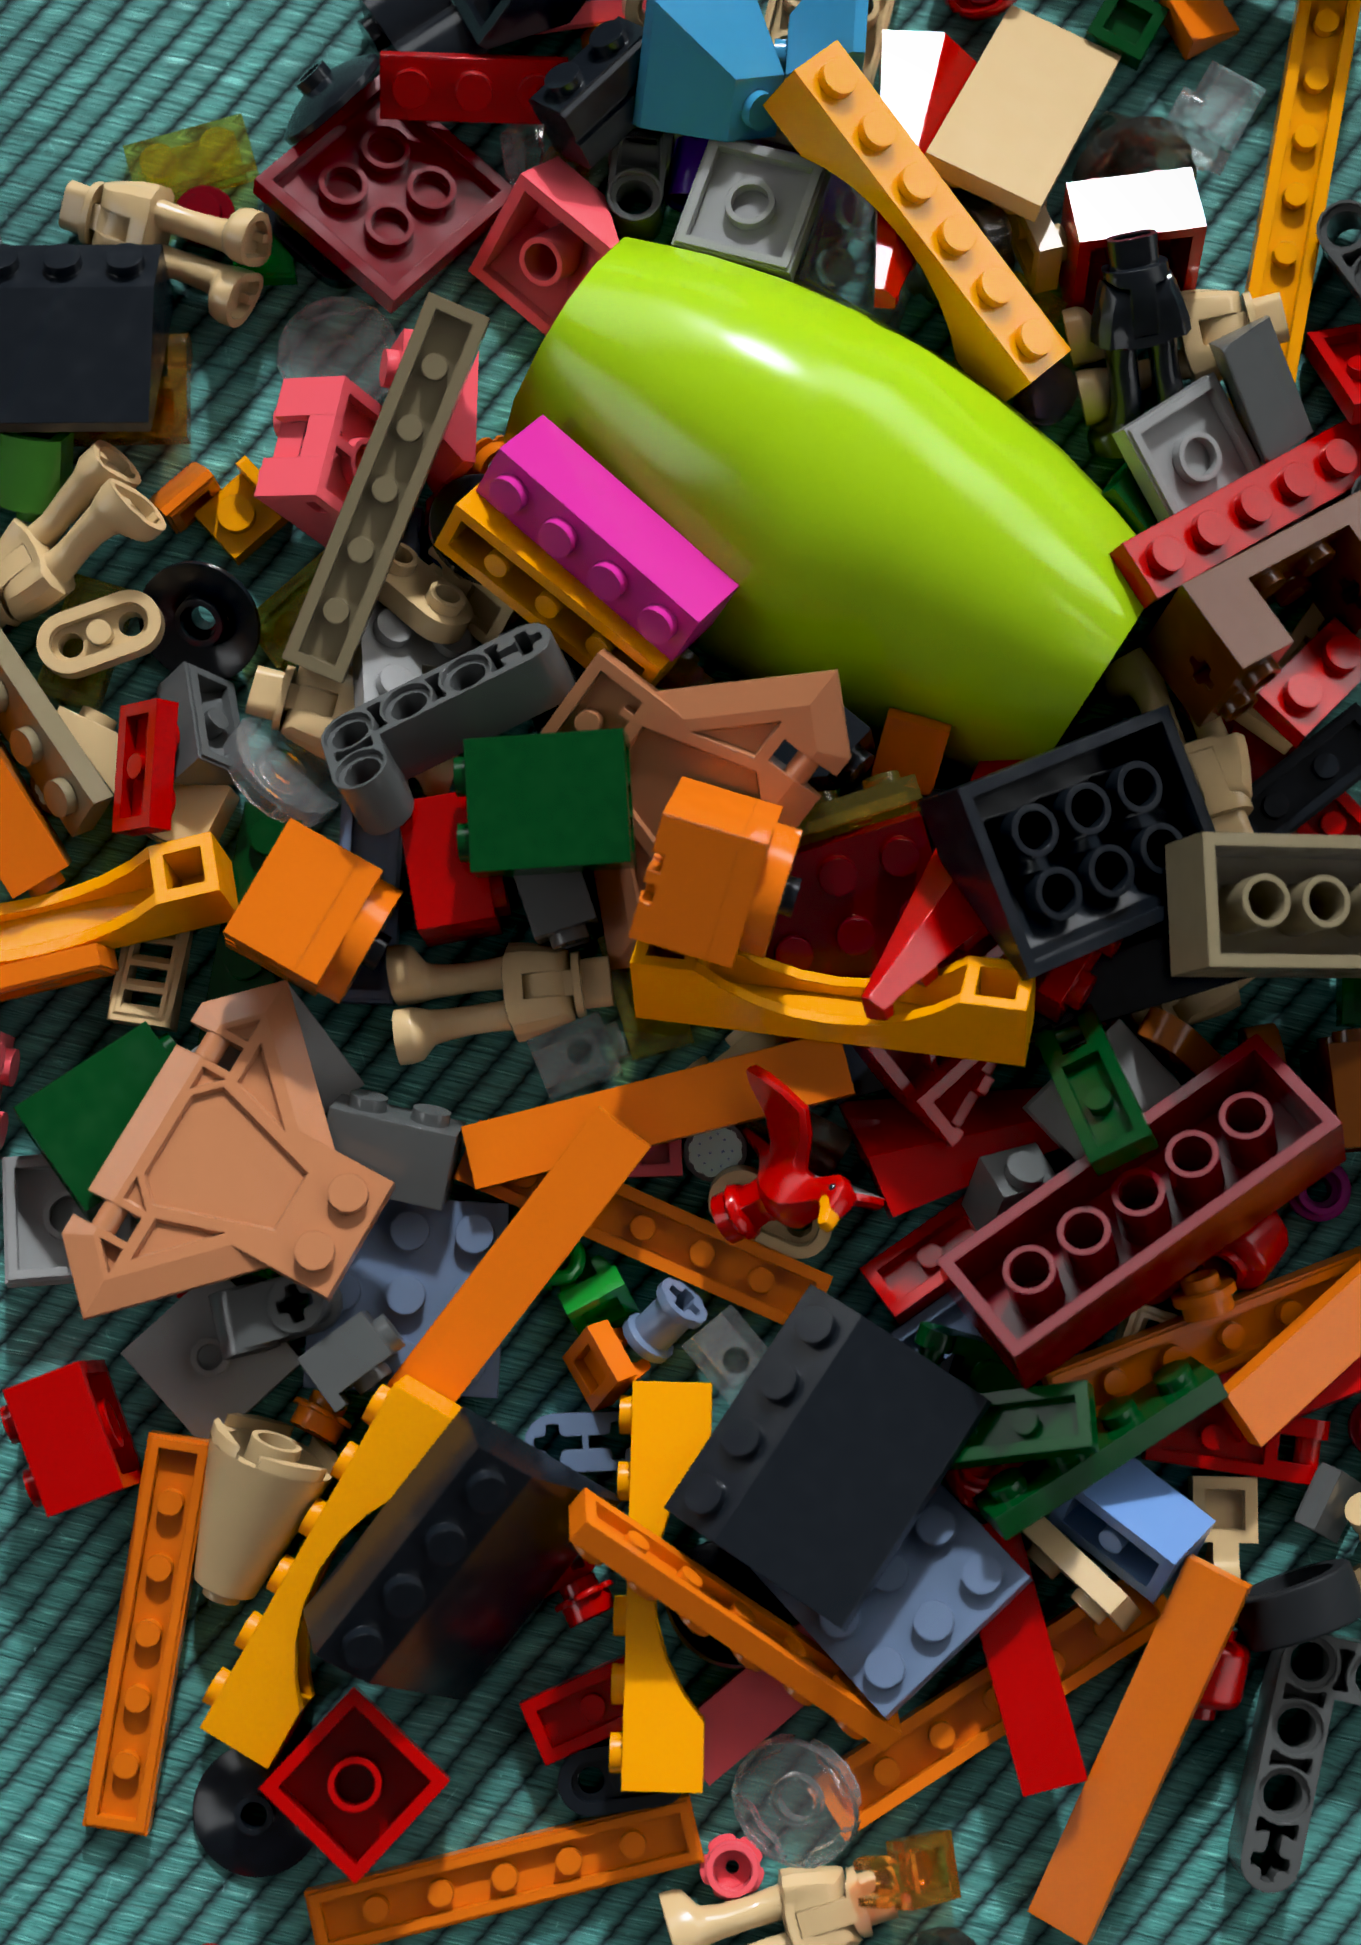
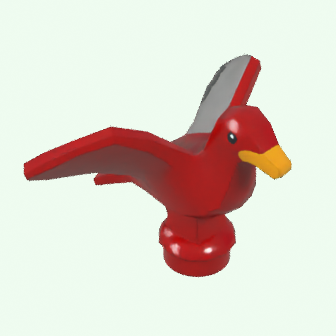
(784, 1183)

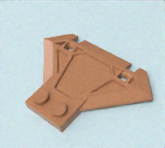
(710, 735)
(226, 1171)

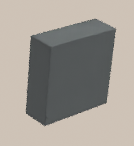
(1325, 1502)

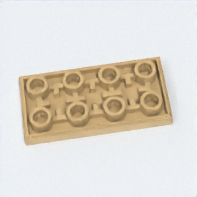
(1021, 113)

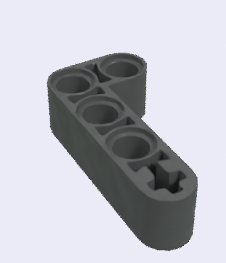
(427, 718)
(1298, 1758)

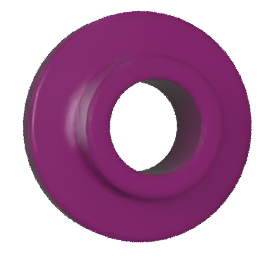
(1332, 1205)

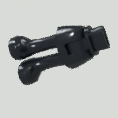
(1134, 310)

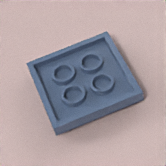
(414, 1269)
(923, 1608)

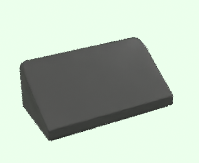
(1261, 388)
(205, 721)

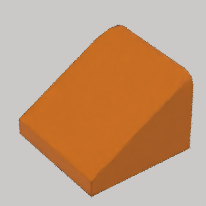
(1198, 24)
(185, 496)
(912, 746)

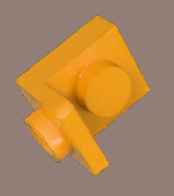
(237, 517)

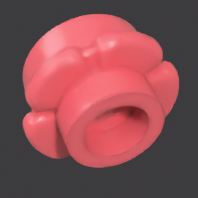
(727, 1884)

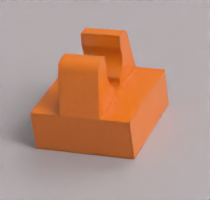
(602, 1364)

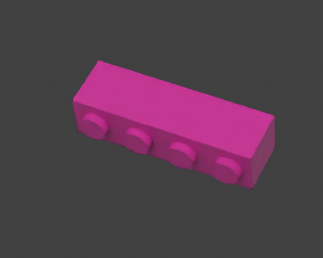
(606, 537)

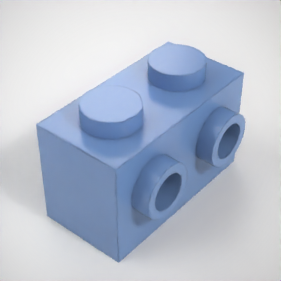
(1136, 1519)

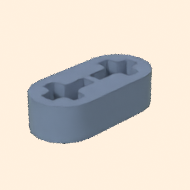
(581, 1424)

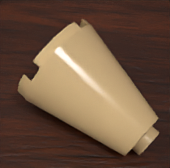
(254, 1502)

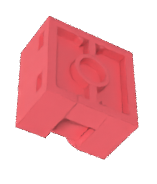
(318, 449)

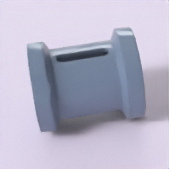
(664, 1320)

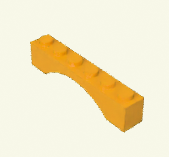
(849, 130)
(149, 897)
(968, 1012)
(272, 1680)
(661, 1723)

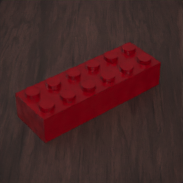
(1104, 1246)

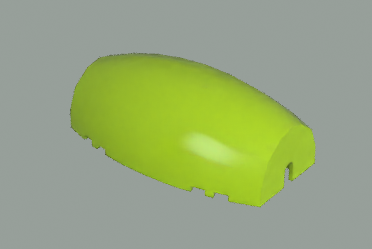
(851, 491)

